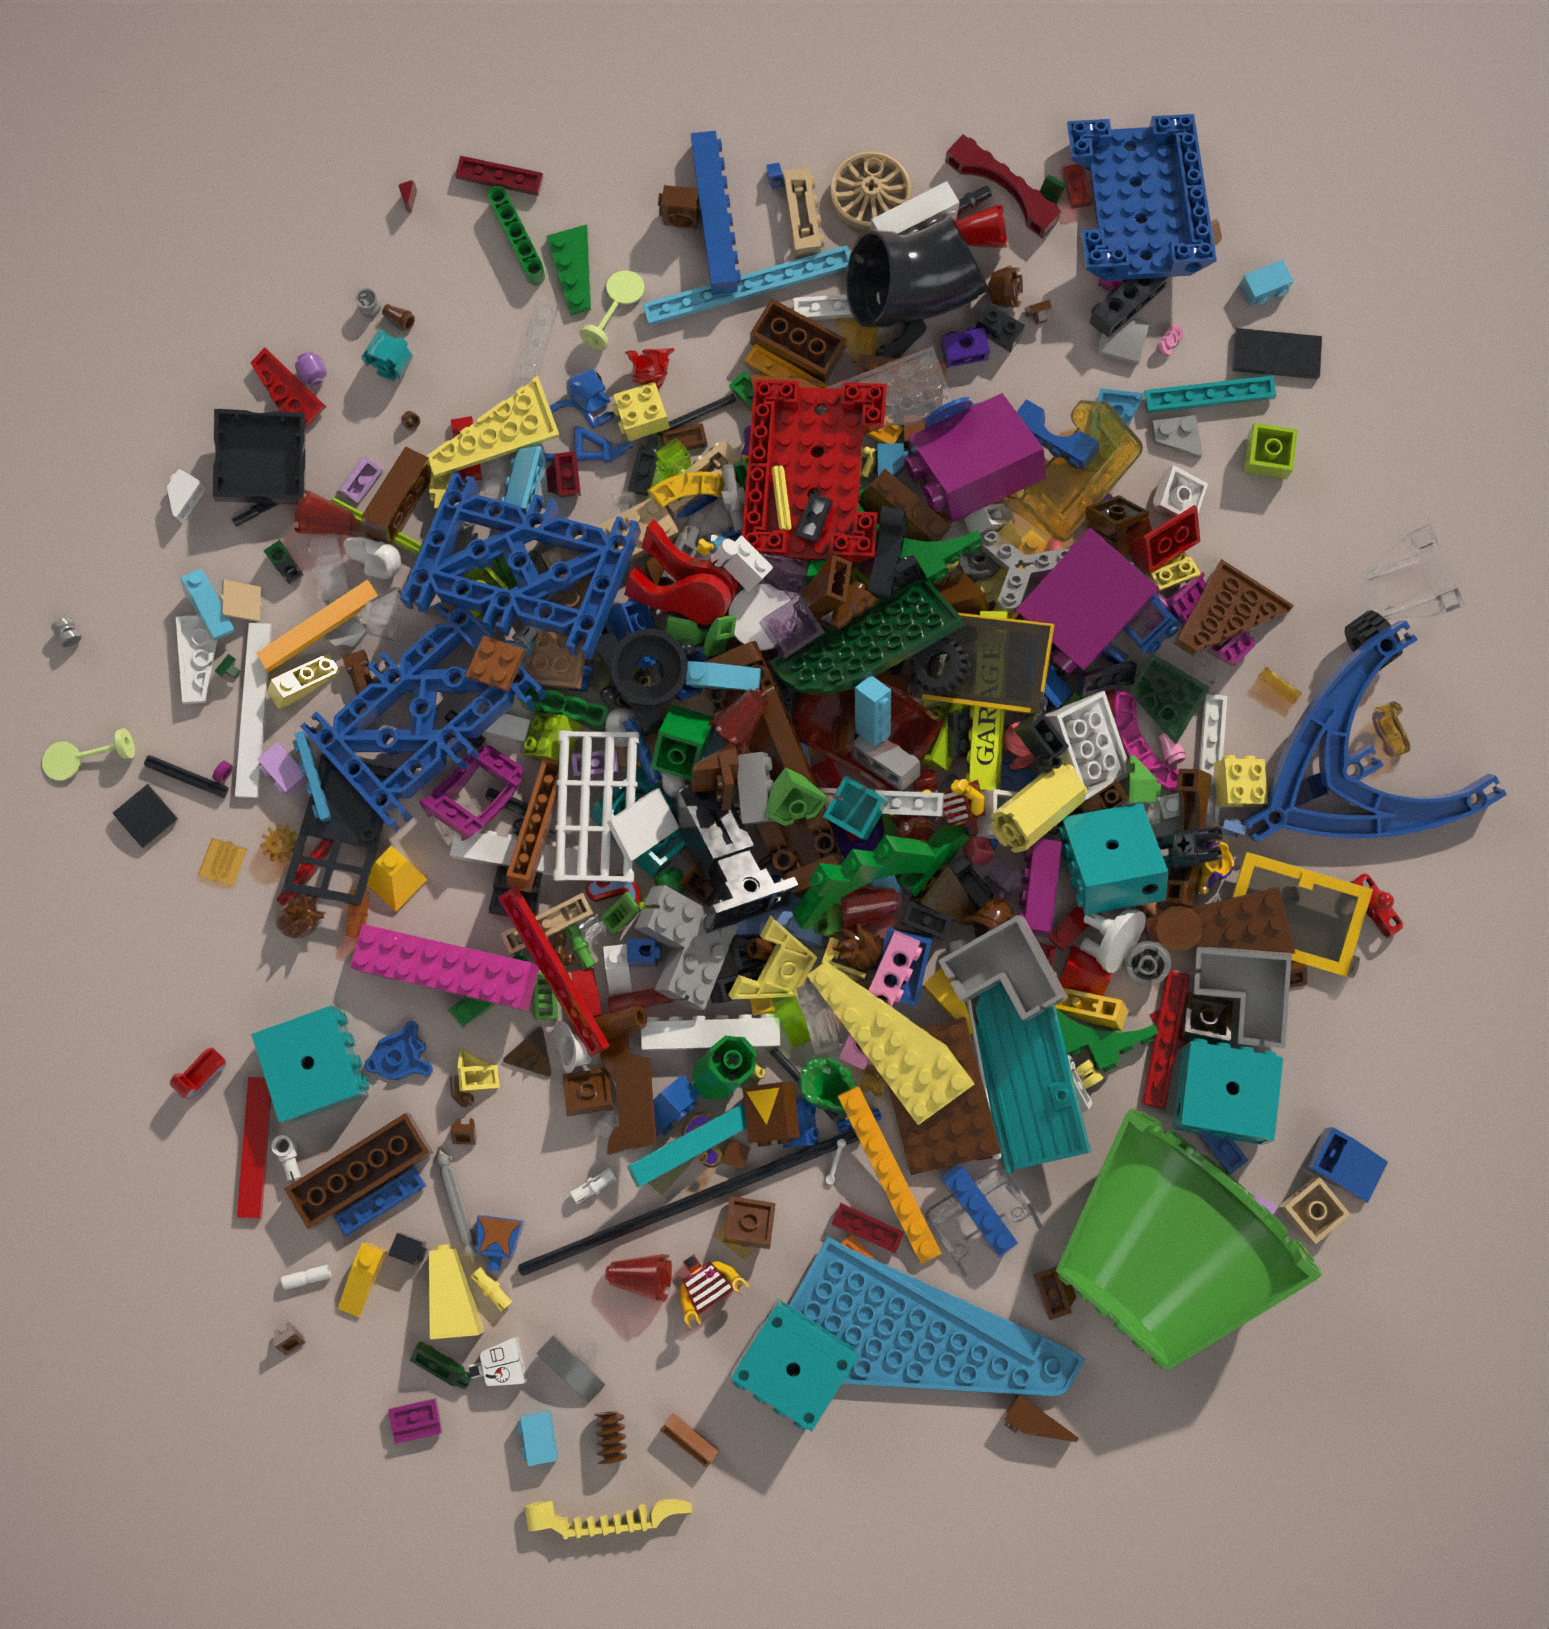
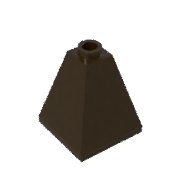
(945, 895)

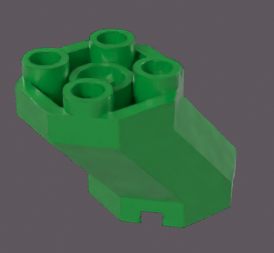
(724, 1067)

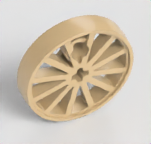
(860, 188)

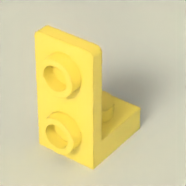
(832, 954)

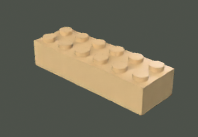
(642, 513)

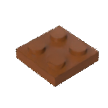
(495, 663)

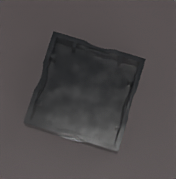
(259, 456)

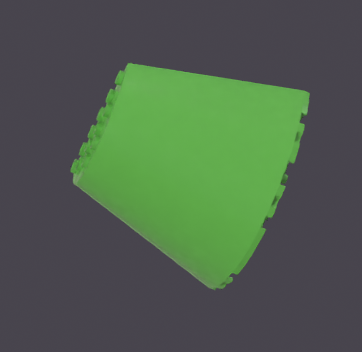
(1177, 1246)

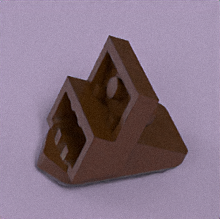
(717, 773)

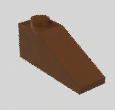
(1031, 1420)

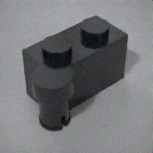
(1042, 741)

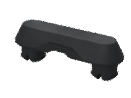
(901, 344)

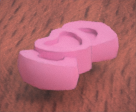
(1170, 339)

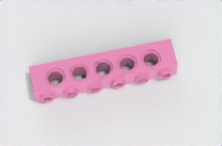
(899, 943)

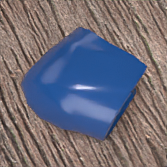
(587, 390)

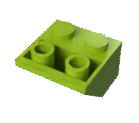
(543, 736)

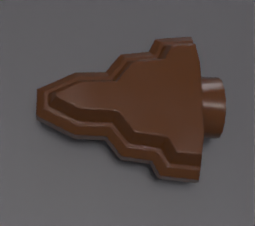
(857, 601)

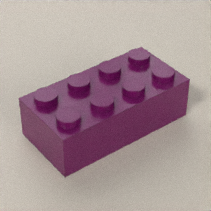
(1040, 885)

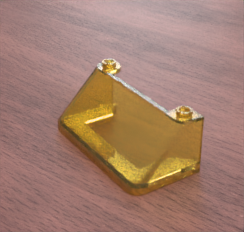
(1061, 499)

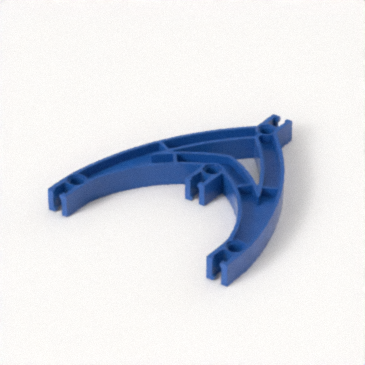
(1330, 722)

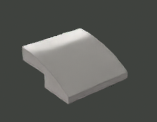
(1125, 342)

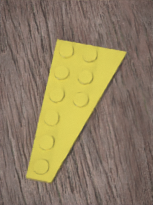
(504, 429)

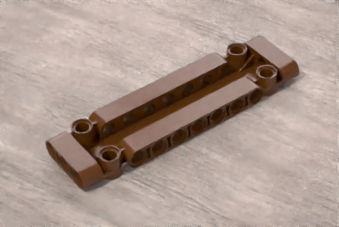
(780, 741)

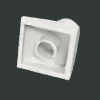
(1178, 491)

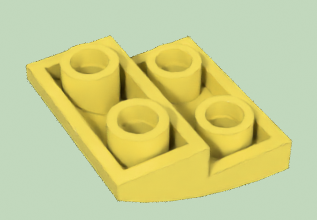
(1174, 572)

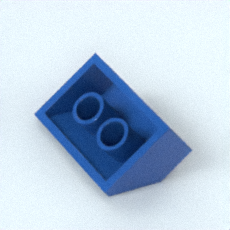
(1055, 689)

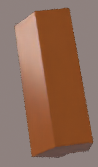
(689, 1440)

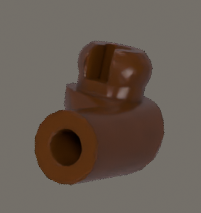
(559, 947)
(463, 1100)

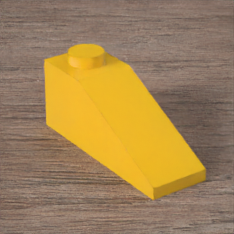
(941, 990)
(1094, 1009)
(362, 1278)

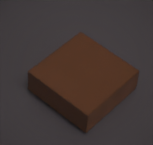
(736, 1154)

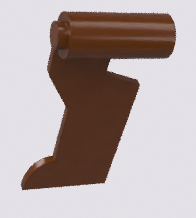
(632, 1081)

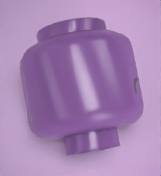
(310, 369)

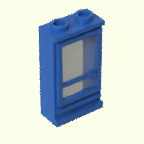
(1153, 626)

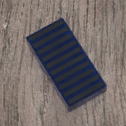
(1310, 789)

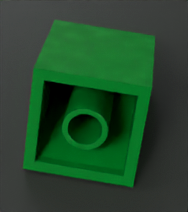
(681, 742)

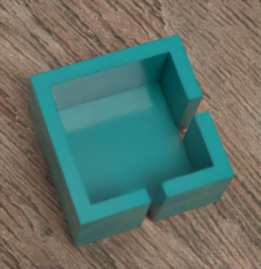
(858, 809)

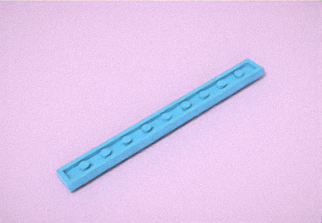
(750, 286)

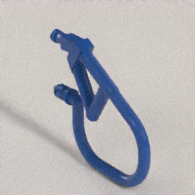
(609, 453)

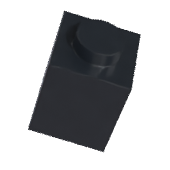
(408, 1248)

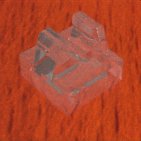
(624, 500)
(593, 927)

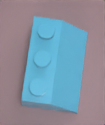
(525, 477)

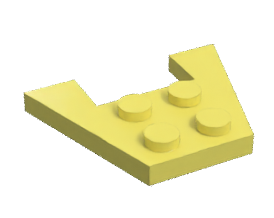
(784, 970)

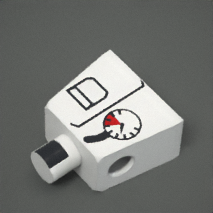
(501, 1364)

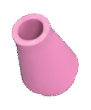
(1172, 753)

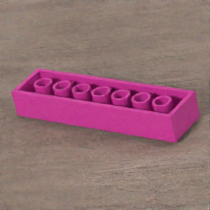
(445, 967)

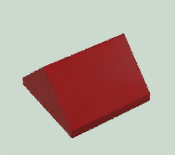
(1084, 973)

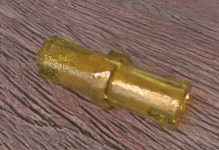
(1279, 684)

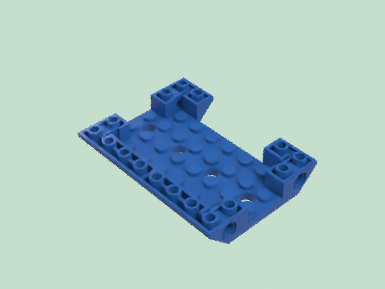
(1168, 198)

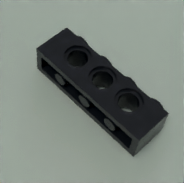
(1108, 321)

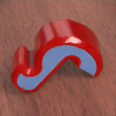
(597, 891)
(198, 1074)

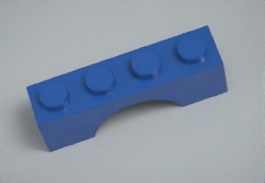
(1075, 449)
(979, 1210)

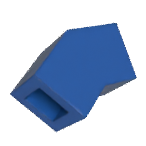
(775, 175)

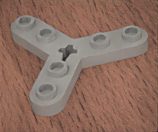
(1010, 558)

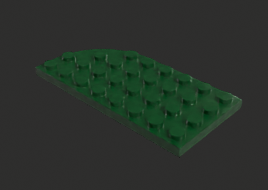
(870, 641)

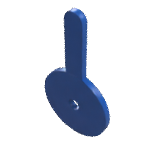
(948, 410)

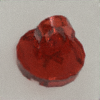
(917, 828)

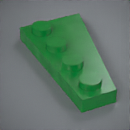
(571, 261)

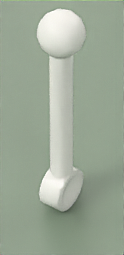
(830, 1178)

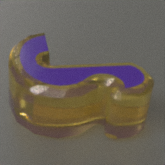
(1390, 729)
(712, 1156)

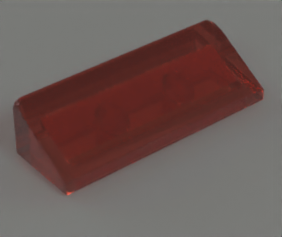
(641, 998)

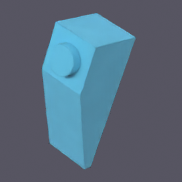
(206, 604)
(722, 676)

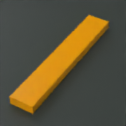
(316, 626)

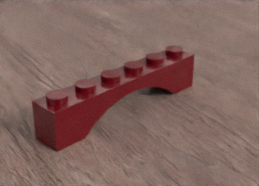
(971, 159)

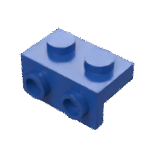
(807, 1125)

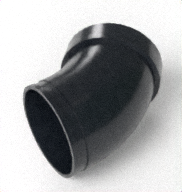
(913, 273)

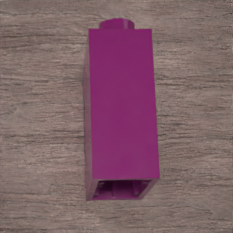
(975, 458)
(1089, 601)

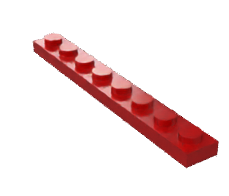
(553, 971)

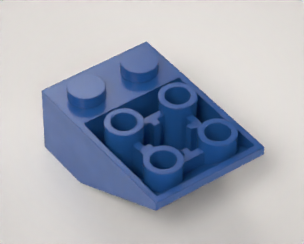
(1346, 1163)

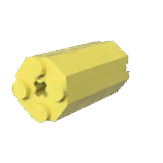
(1038, 808)

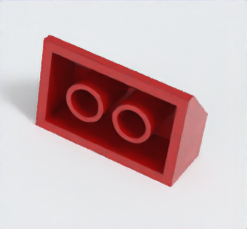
(1167, 541)

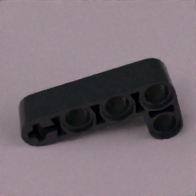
(889, 549)

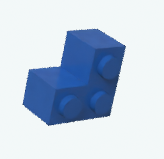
(674, 1104)

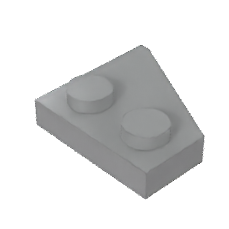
(1179, 434)

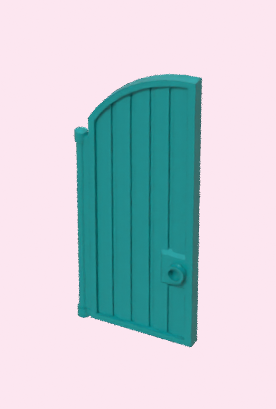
(1028, 1083)

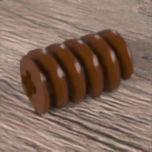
(611, 1437)

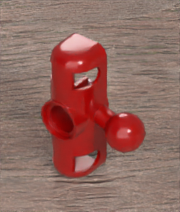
(1380, 907)

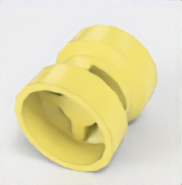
(1086, 1068)

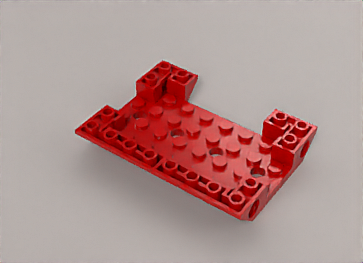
(785, 435)

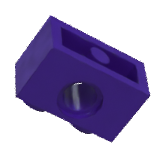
(955, 355)

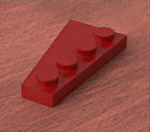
(285, 387)

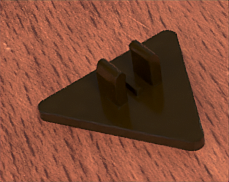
(531, 1054)

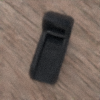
(971, 882)

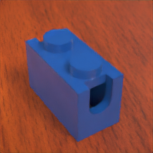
(643, 952)

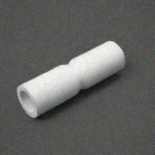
(303, 1277)

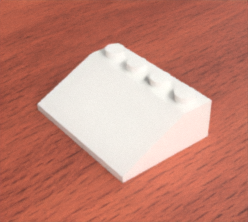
(1092, 741)

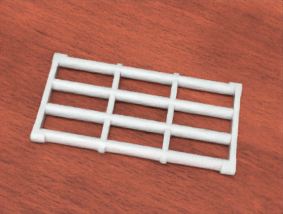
(585, 783)

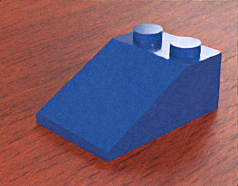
(631, 617)
(913, 986)

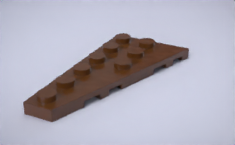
(1242, 922)

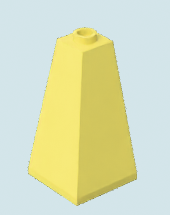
(450, 1297)

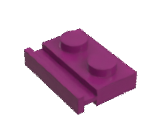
(415, 1420)

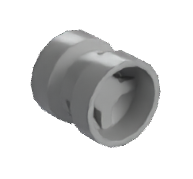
(365, 298)
(66, 632)

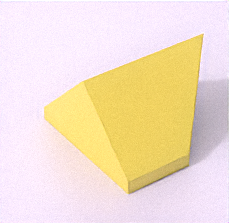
(476, 1073)

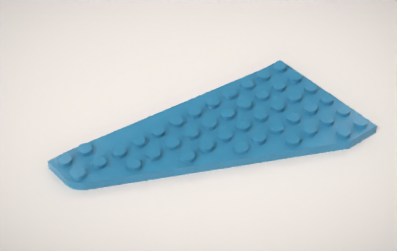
(924, 1335)

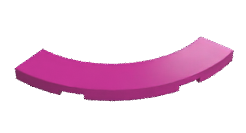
(1135, 744)

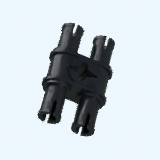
(1189, 849)

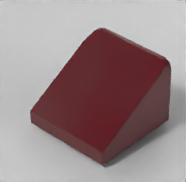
(408, 192)

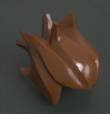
(299, 917)
(860, 949)

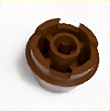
(1005, 287)

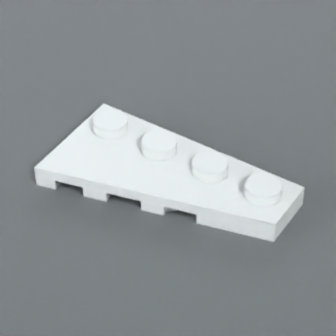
(196, 658)

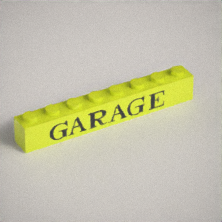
(986, 738)

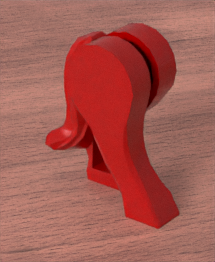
(700, 587)

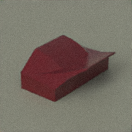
(564, 475)

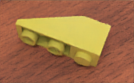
(301, 681)

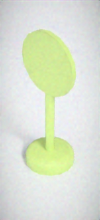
(622, 288)
(63, 758)

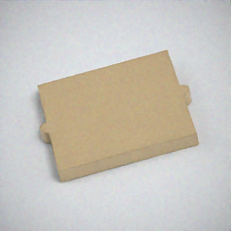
(240, 600)

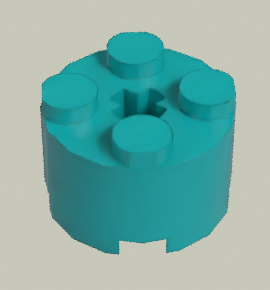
(387, 355)

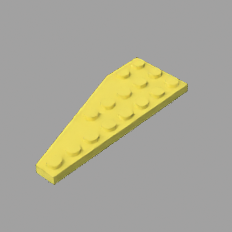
(907, 1057)

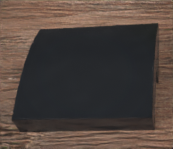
(145, 815)
(500, 887)

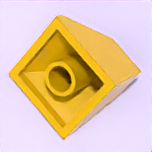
(395, 879)

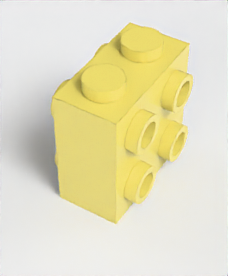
(640, 411)
(1240, 782)

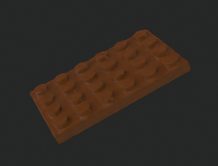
(962, 1127)

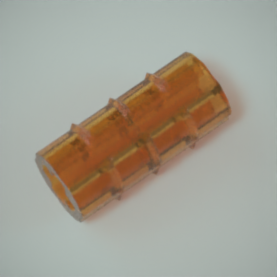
(357, 916)

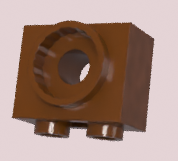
(679, 206)

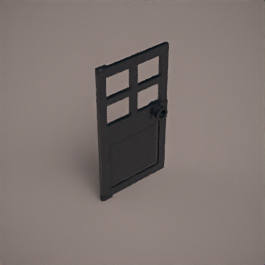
(351, 823)

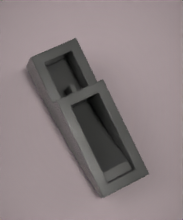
(570, 1368)

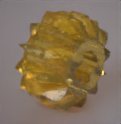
(271, 846)

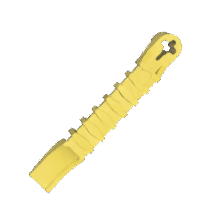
(542, 1516)

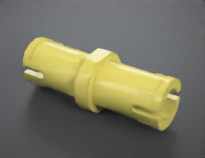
(491, 1289)

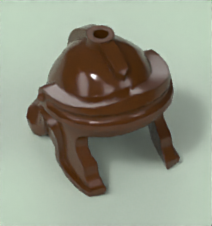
(990, 916)

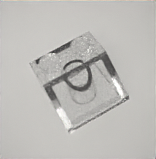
(383, 614)

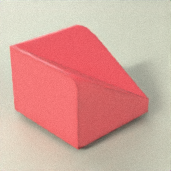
(978, 850)

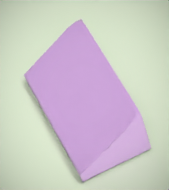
(360, 480)

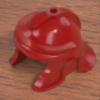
(650, 365)

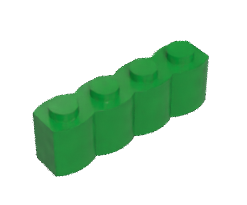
(588, 714)

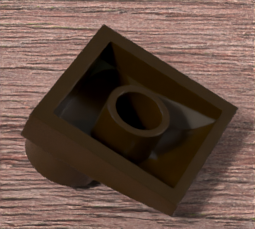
(1114, 516)
(1207, 1019)

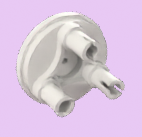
(751, 609)
(1120, 934)

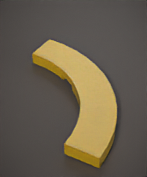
(687, 484)

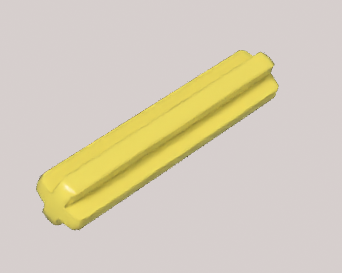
(781, 498)

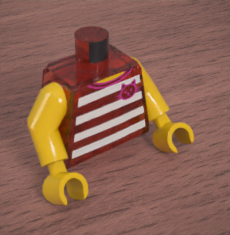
(963, 805)
(706, 1286)

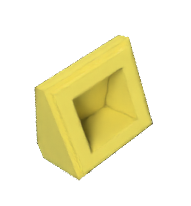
(1010, 533)

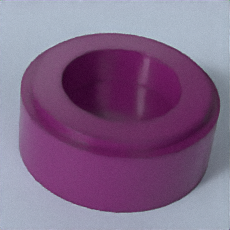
(222, 772)

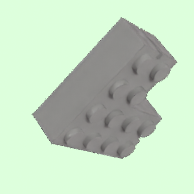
(694, 954)
(1006, 956)
(1257, 979)

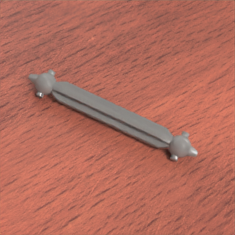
(456, 1205)

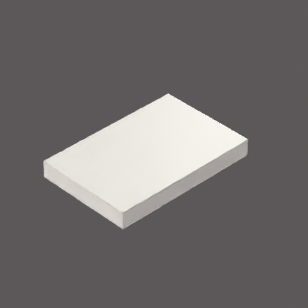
(643, 824)

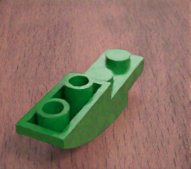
(944, 845)
(469, 1009)

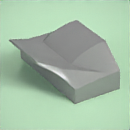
(348, 633)

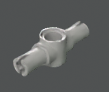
(733, 497)

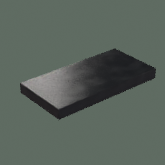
(1277, 353)

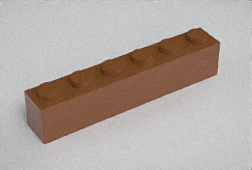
(535, 828)

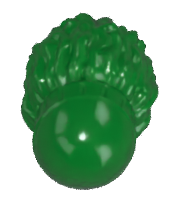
(824, 1081)

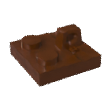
(587, 1092)
(749, 1222)

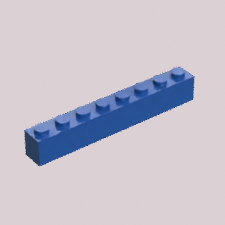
(714, 213)

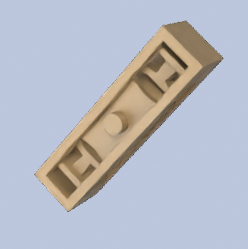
(801, 180)
(719, 454)
(552, 921)

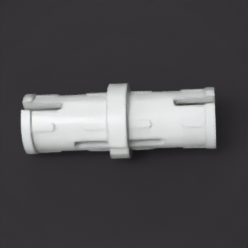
(593, 1185)

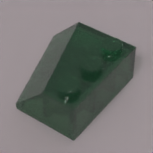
(1168, 695)

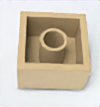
(1314, 1210)

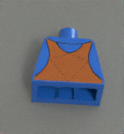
(497, 1238)

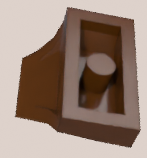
(1054, 1294)

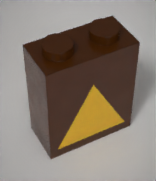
(771, 1113)

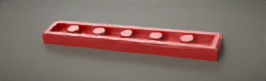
(1166, 1040)
(254, 1149)

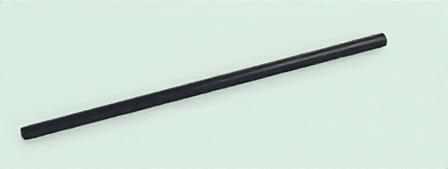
(685, 1203)

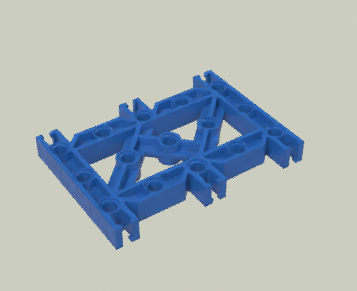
(525, 599)
(430, 745)

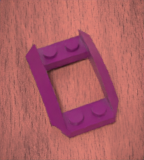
(1182, 604)
(455, 816)

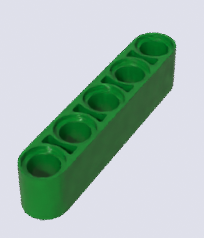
(514, 226)

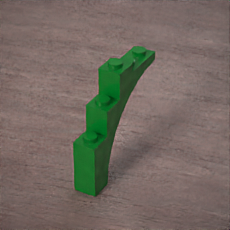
(935, 555)
(860, 867)
(1101, 1045)

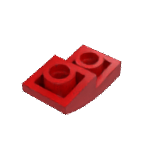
(587, 987)

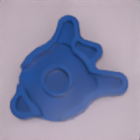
(398, 1055)

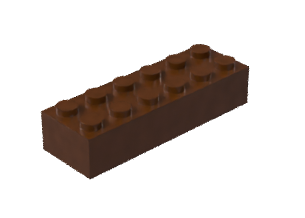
(358, 1171)

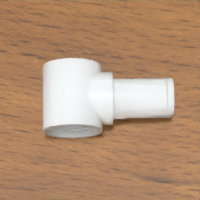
(287, 1158)

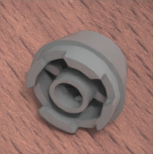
(1147, 963)

